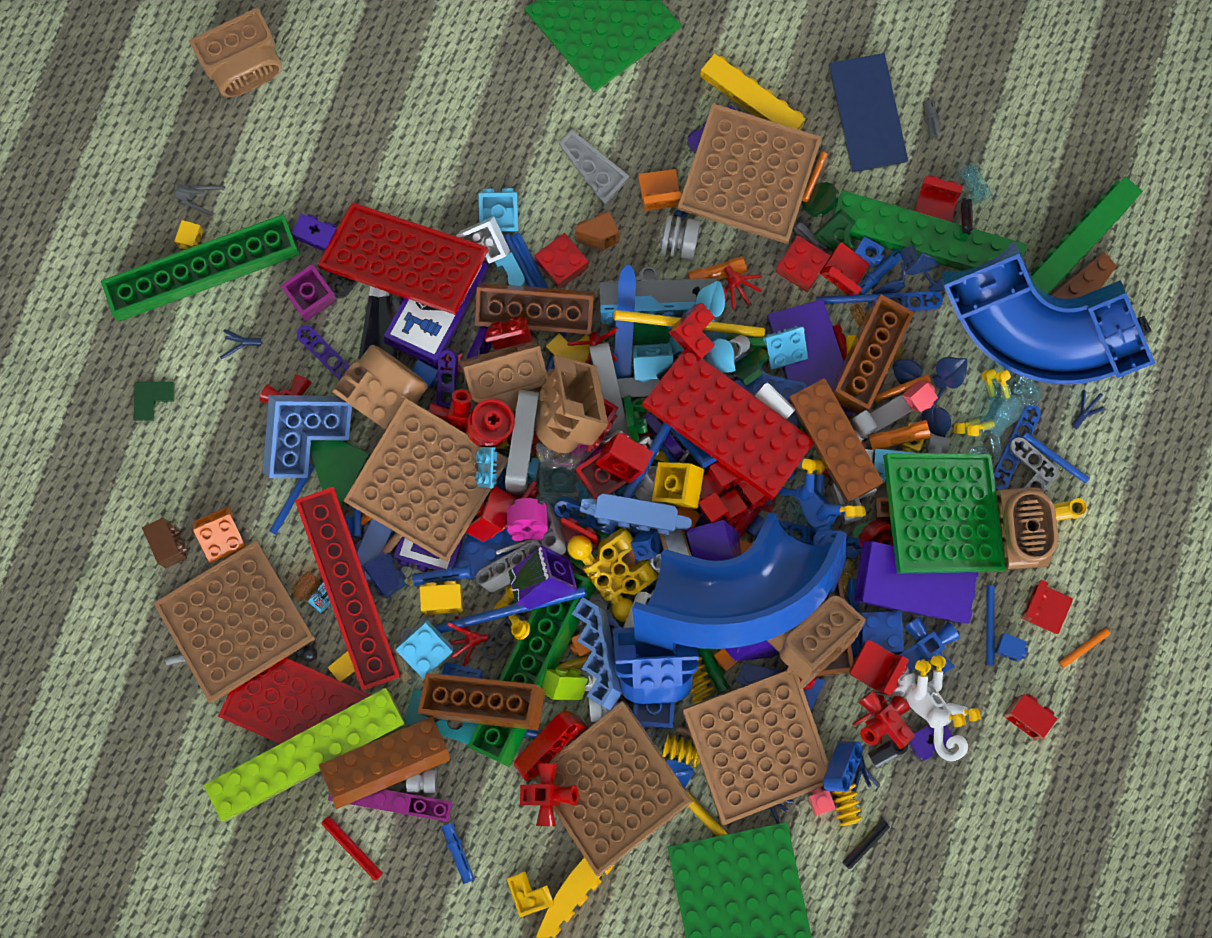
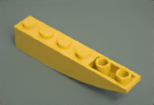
(568, 896)

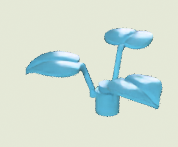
(722, 354)

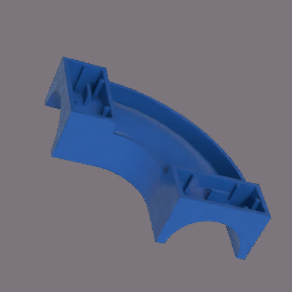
(1044, 334)
(742, 597)

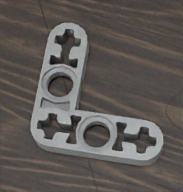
(1039, 475)

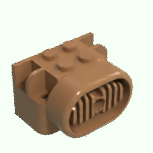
(238, 54)
(504, 373)
(379, 385)
(570, 406)
(1020, 545)
(819, 638)

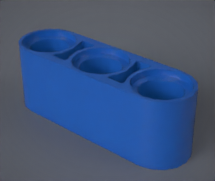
(843, 766)

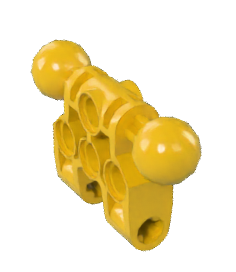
(642, 573)

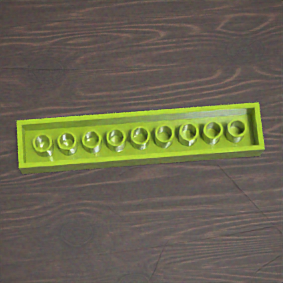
(301, 755)

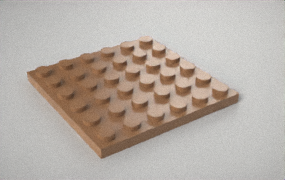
(749, 173)
(422, 481)
(233, 621)
(757, 745)
(621, 788)

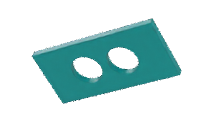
(412, 716)

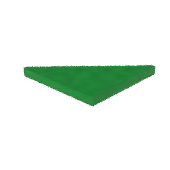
(337, 465)

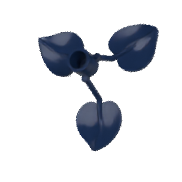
(914, 266)
(950, 373)

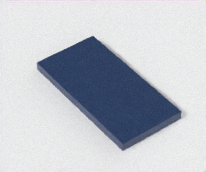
(868, 112)

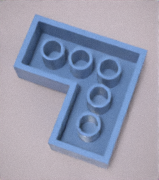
(292, 426)

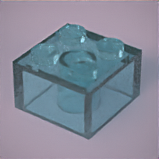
(558, 484)

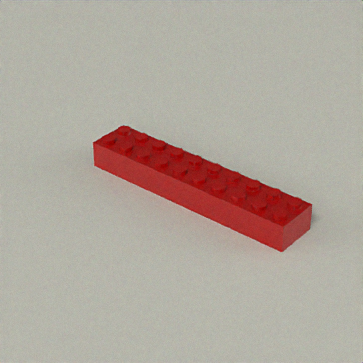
(347, 588)

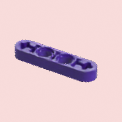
(326, 354)
(441, 385)

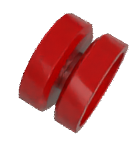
(490, 423)

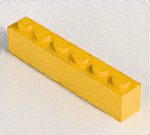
(749, 94)

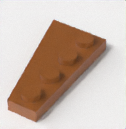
(1088, 279)

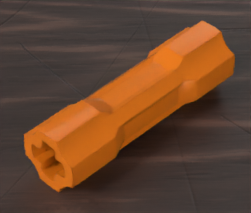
(716, 271)
(914, 432)

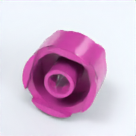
(527, 519)

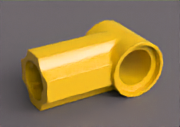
(1064, 509)

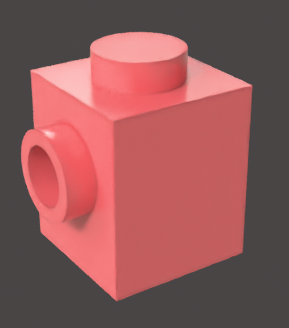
(920, 396)
(821, 801)

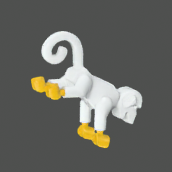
(929, 704)

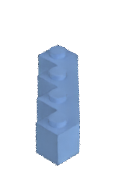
(601, 661)

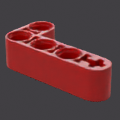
(549, 743)

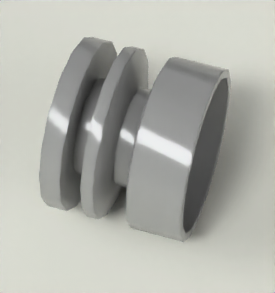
(680, 237)

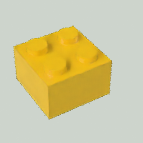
(678, 484)
(441, 598)

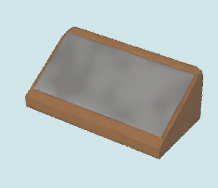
(676, 542)

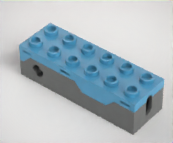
(655, 297)

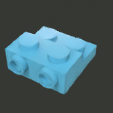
(500, 205)

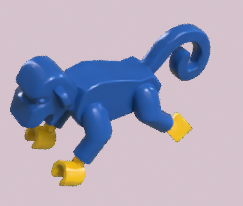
(816, 507)

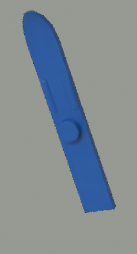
(624, 335)

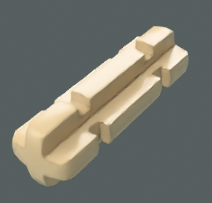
(402, 665)

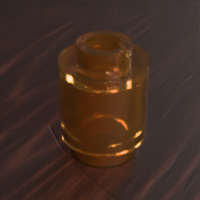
(305, 586)

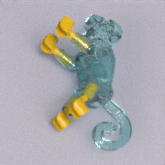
(1003, 411)

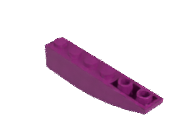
(406, 804)

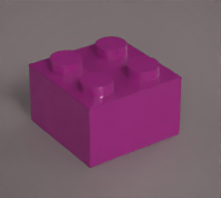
(308, 292)

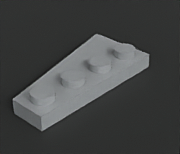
(594, 167)

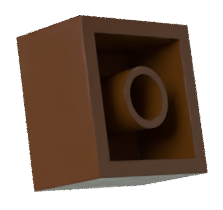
(165, 542)

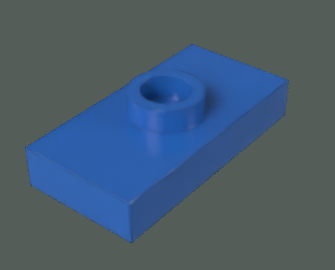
(462, 671)

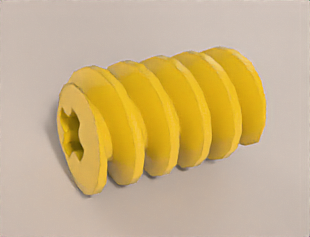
(700, 684)
(680, 749)
(846, 807)

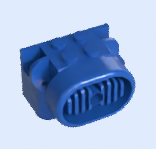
(653, 672)

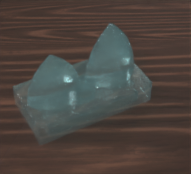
(975, 183)
(795, 512)

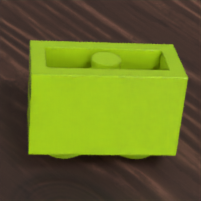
(564, 684)

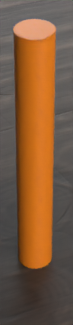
(814, 176)
(901, 388)
(1084, 648)

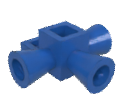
(929, 645)

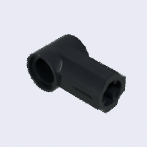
(885, 753)

